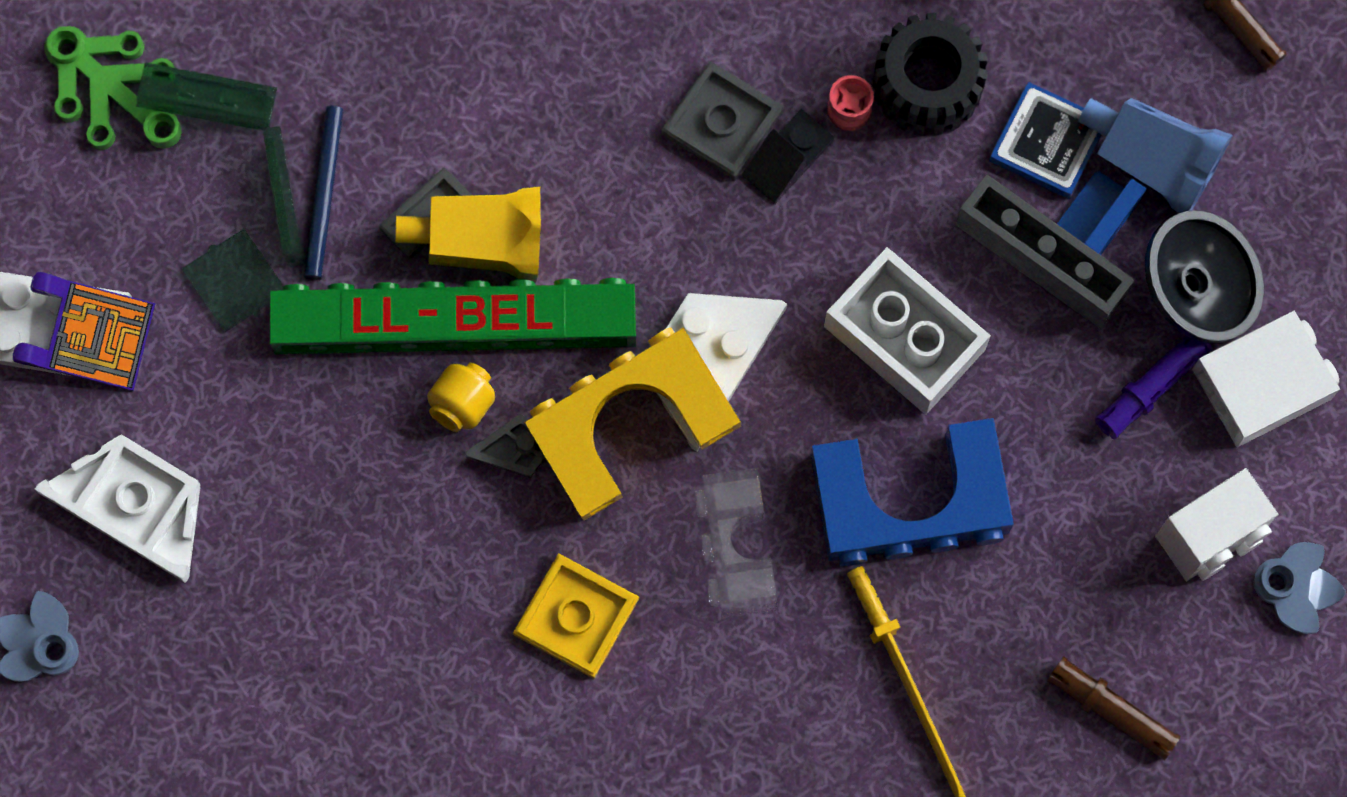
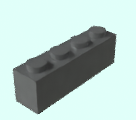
(1044, 251)

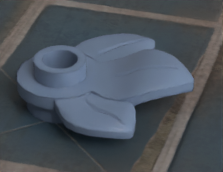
(1305, 587)
(32, 636)

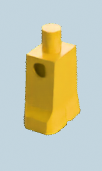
(480, 232)

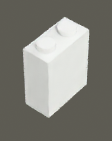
(1267, 378)

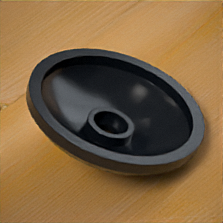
(1217, 267)

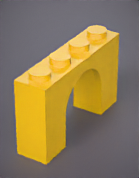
(667, 368)

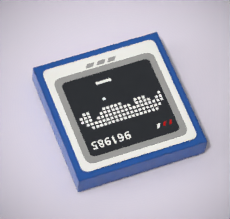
(1046, 141)

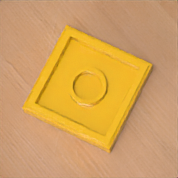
(576, 615)

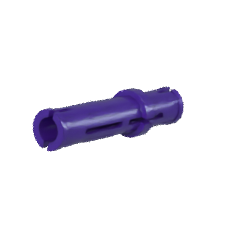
(1140, 396)

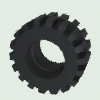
(932, 40)

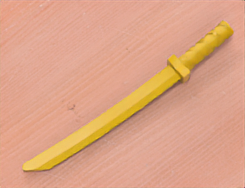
(884, 631)

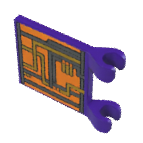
(94, 333)

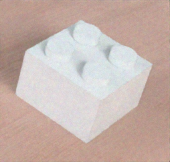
(1215, 525)

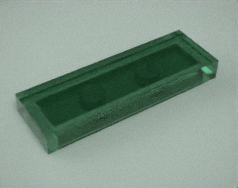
(206, 96)
(284, 196)

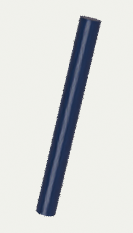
(323, 193)

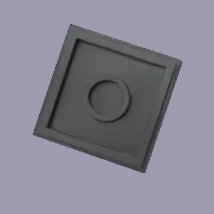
(722, 120)

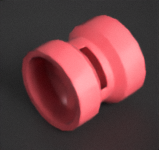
(851, 94)

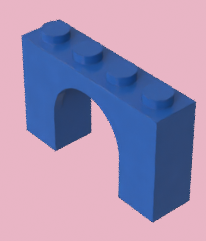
(858, 528)

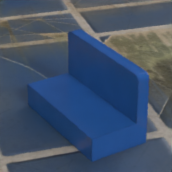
(1101, 210)

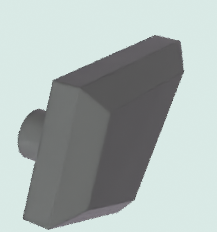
(510, 449)

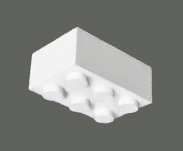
(906, 330)

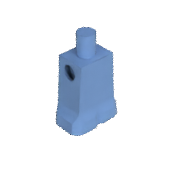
(1158, 149)

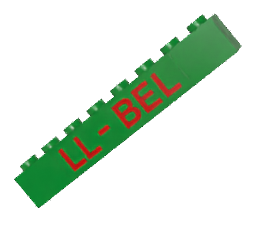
(453, 317)

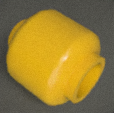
(461, 396)

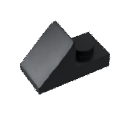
(787, 155)

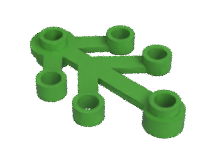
(105, 83)

